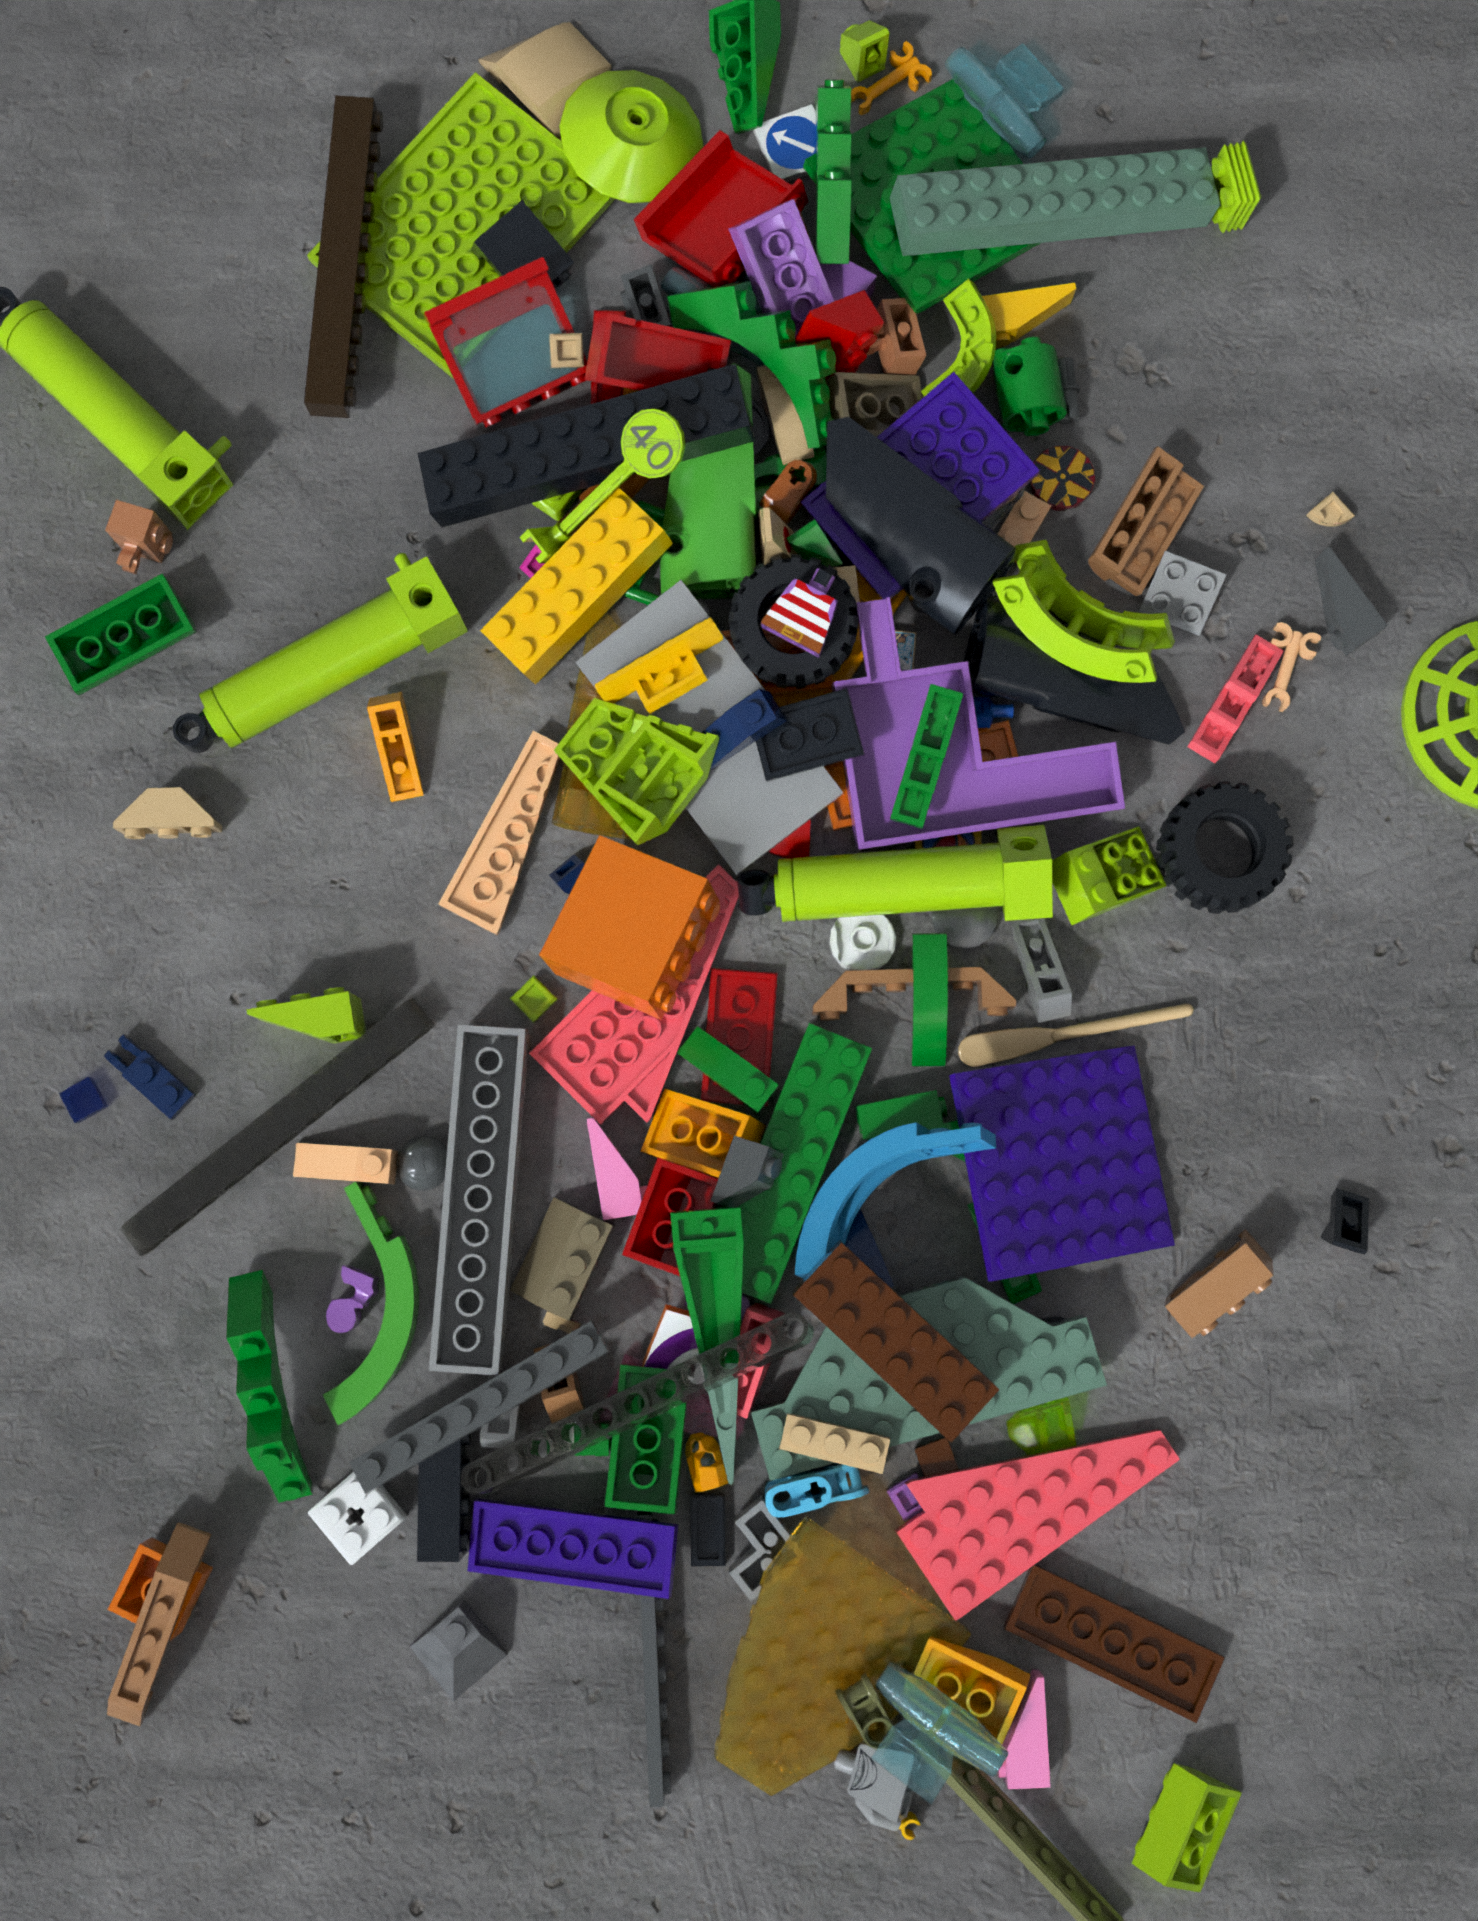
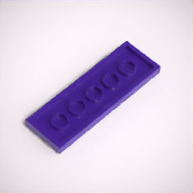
(573, 1548)

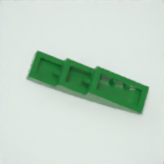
(926, 756)

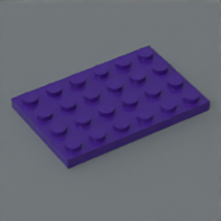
(955, 445)

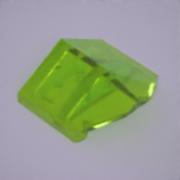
(1043, 1427)

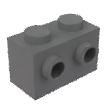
(644, 296)

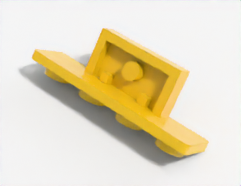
(665, 670)

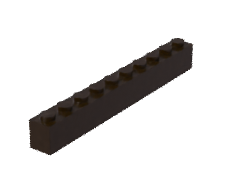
(342, 257)

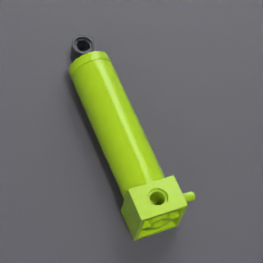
(167, 462)
(327, 659)
(1003, 874)

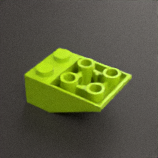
(1105, 875)
(330, 1017)

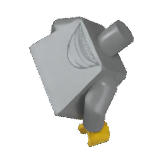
(876, 1791)

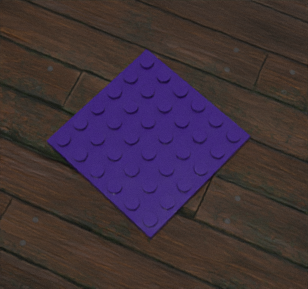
(1069, 1164)

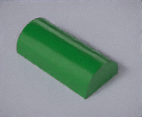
(121, 634)

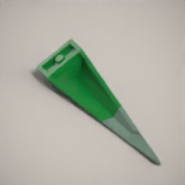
(710, 1266)

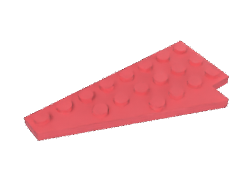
(620, 1054)
(1007, 1515)

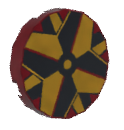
(1064, 477)

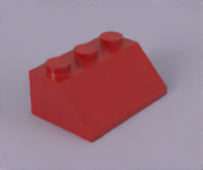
(849, 324)
(668, 1191)

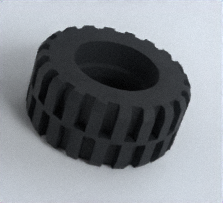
(755, 650)
(1254, 818)

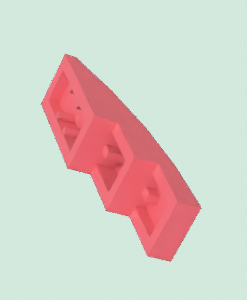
(1235, 698)

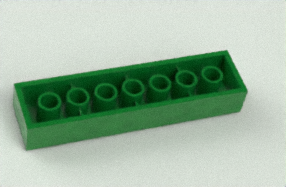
(805, 1132)

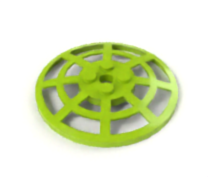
(1446, 729)

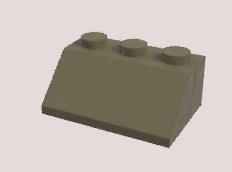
(562, 1259)

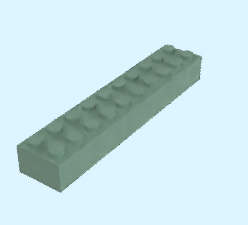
(1053, 201)

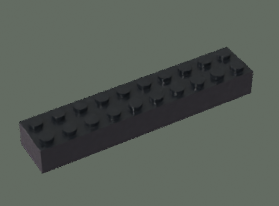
(577, 447)

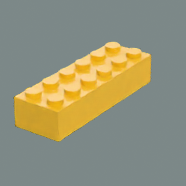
(577, 586)

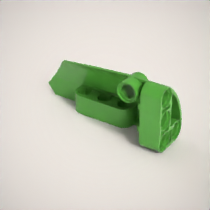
(712, 519)

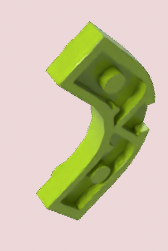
(977, 337)

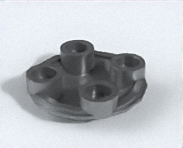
(965, 926)

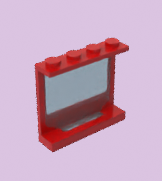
(500, 342)

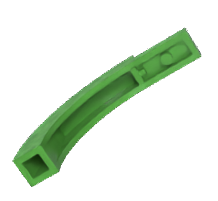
(399, 1315)

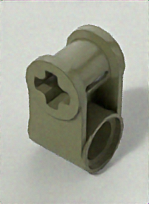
(864, 1708)

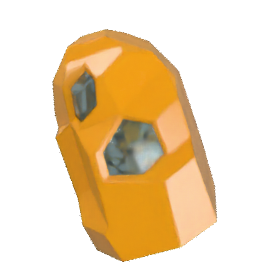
(705, 1462)

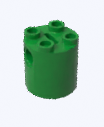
(1029, 387)

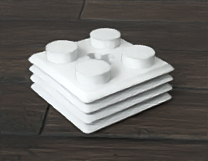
(352, 1537)

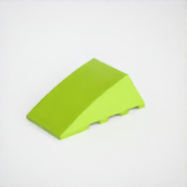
(637, 765)

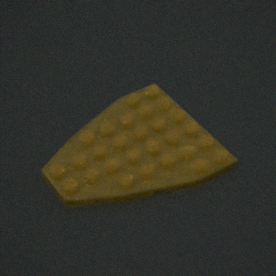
(816, 1630)

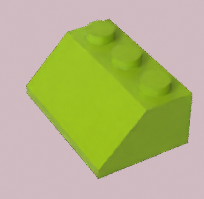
(1185, 1828)

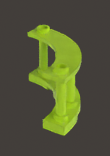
(1045, 578)

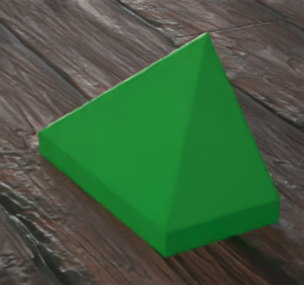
(812, 542)

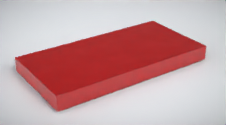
(741, 1019)

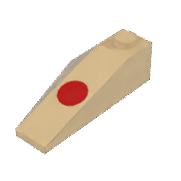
(773, 536)

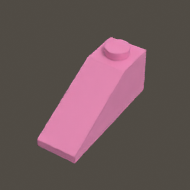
(616, 1182)
(1028, 1741)

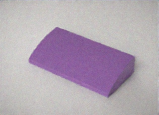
(781, 262)

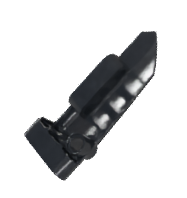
(913, 526)
(1013, 667)

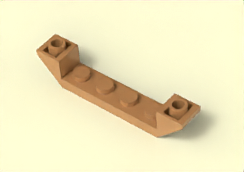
(990, 993)
(156, 1623)

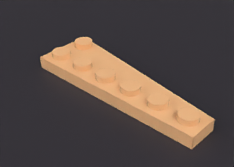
(495, 858)

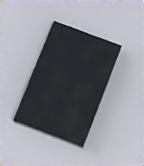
(814, 736)

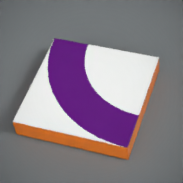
(673, 1342)

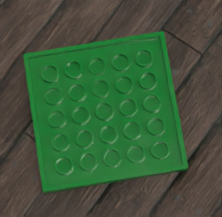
(921, 137)

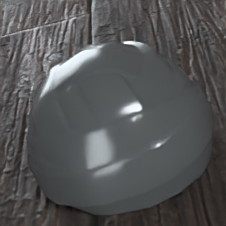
(422, 1163)

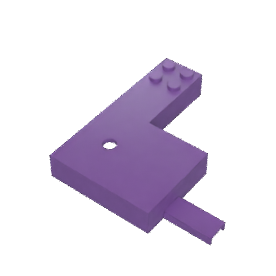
(968, 791)

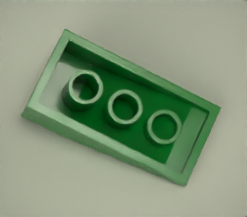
(647, 1456)

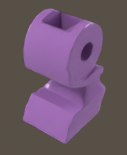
(344, 1313)

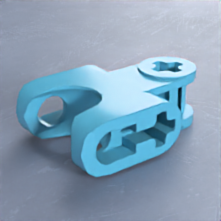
(832, 1488)

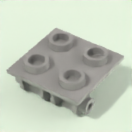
(1183, 592)

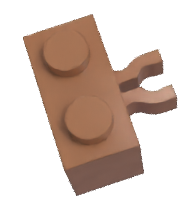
(899, 339)
(138, 534)

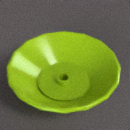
(623, 157)

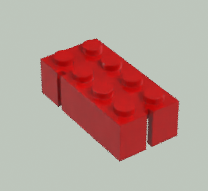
(648, 354)

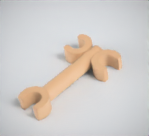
(1295, 644)

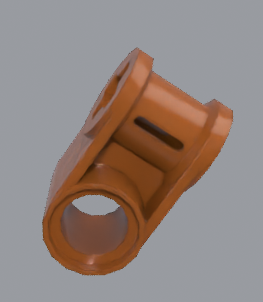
(785, 495)

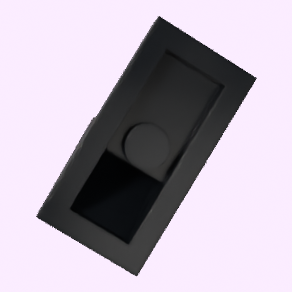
(1348, 1222)

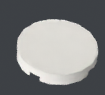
(862, 942)

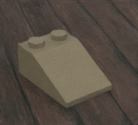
(872, 399)

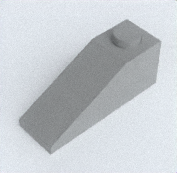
(1042, 969)

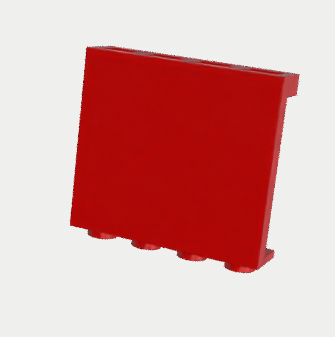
(705, 199)

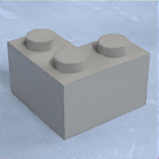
(767, 1537)

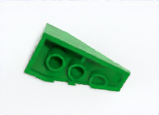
(747, 44)

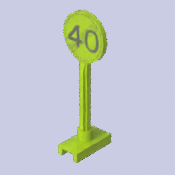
(650, 447)

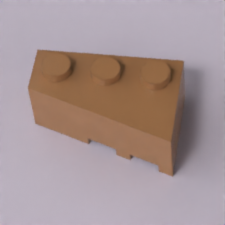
(1221, 1286)

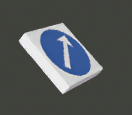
(788, 142)

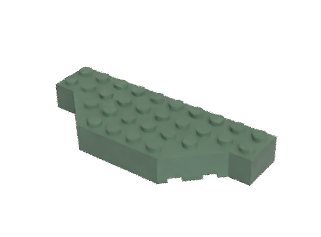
(1012, 1347)

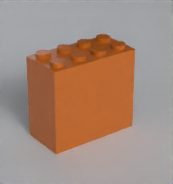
(631, 927)

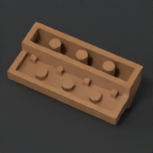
(1145, 523)

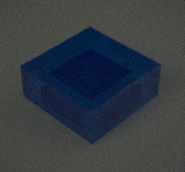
(83, 1100)

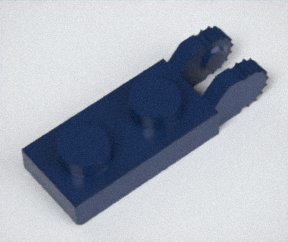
(152, 1079)

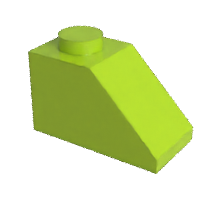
(865, 49)

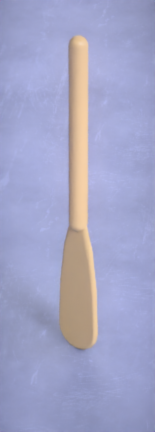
(1011, 1043)

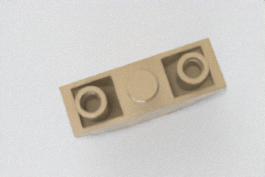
(166, 814)

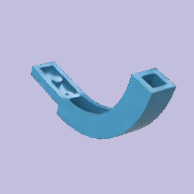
(867, 1168)

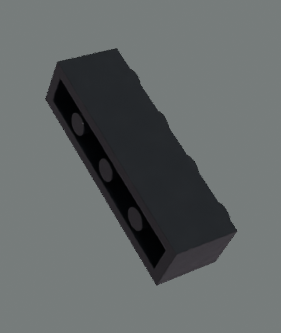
(443, 1505)

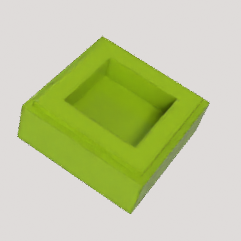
(533, 999)

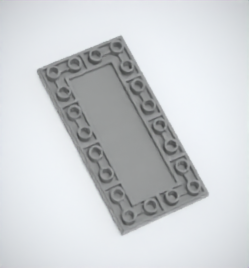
(736, 803)

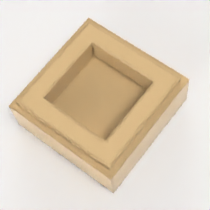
(566, 350)

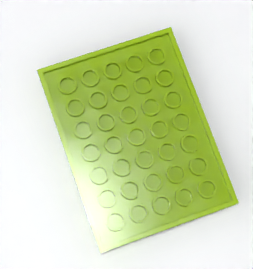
(448, 191)

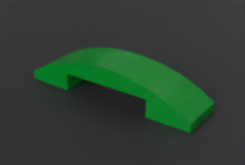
(929, 999)

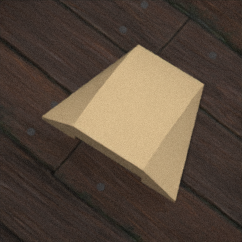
(547, 70)

